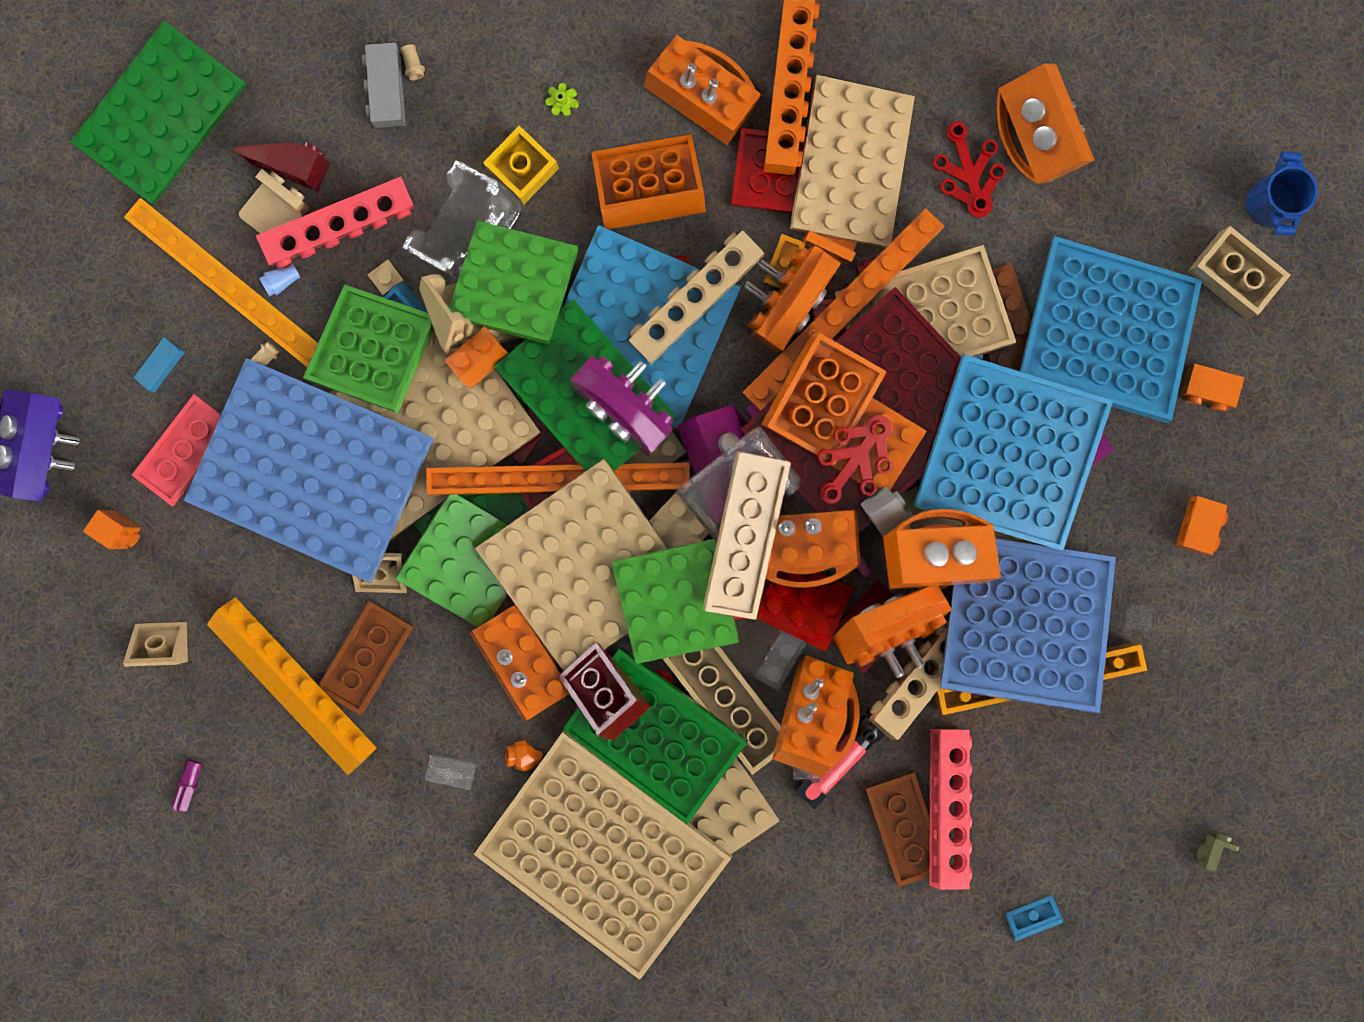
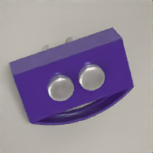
(27, 442)

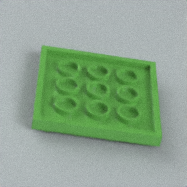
(513, 282)
(370, 348)
(448, 565)
(665, 601)

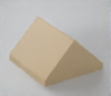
(384, 579)
(157, 644)

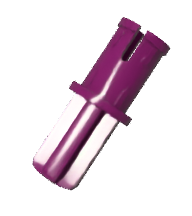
(186, 785)

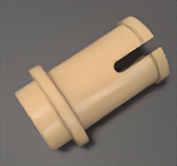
(414, 69)
(265, 354)

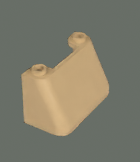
(450, 327)

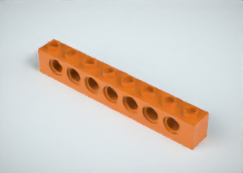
(777, 158)

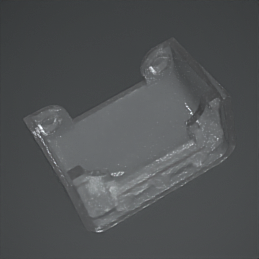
(472, 200)
(708, 489)

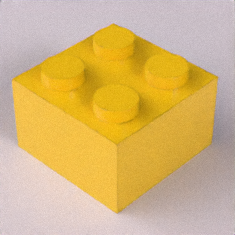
(521, 165)

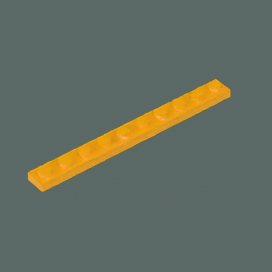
(222, 281)

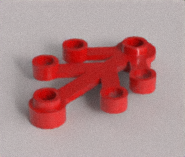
(969, 174)
(857, 456)

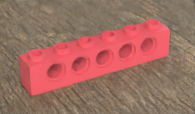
(272, 240)
(941, 821)

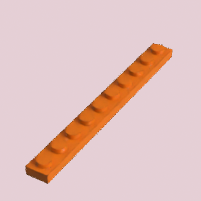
(848, 303)
(547, 478)

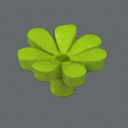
(561, 105)

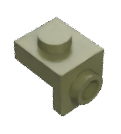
(1211, 851)

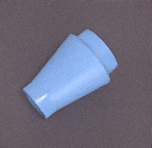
(279, 279)

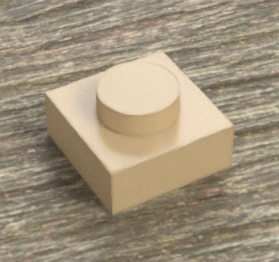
(385, 277)

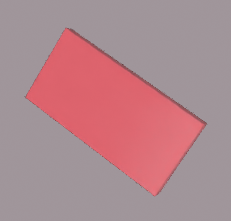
(178, 452)

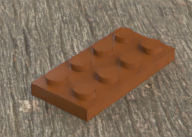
(1018, 317)
(365, 657)
(902, 826)

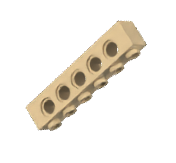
(735, 244)
(882, 715)

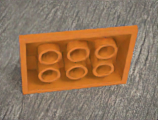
(648, 182)
(823, 392)

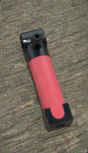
(866, 736)

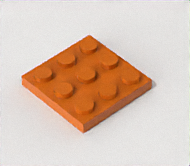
(900, 445)

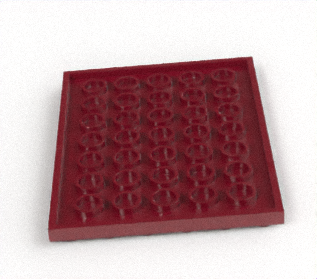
(915, 386)

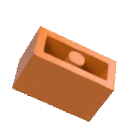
(476, 357)
(1211, 387)
(1202, 525)
(112, 530)

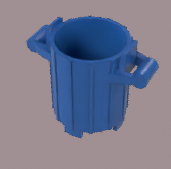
(1283, 195)

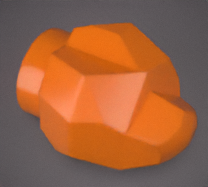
(522, 756)

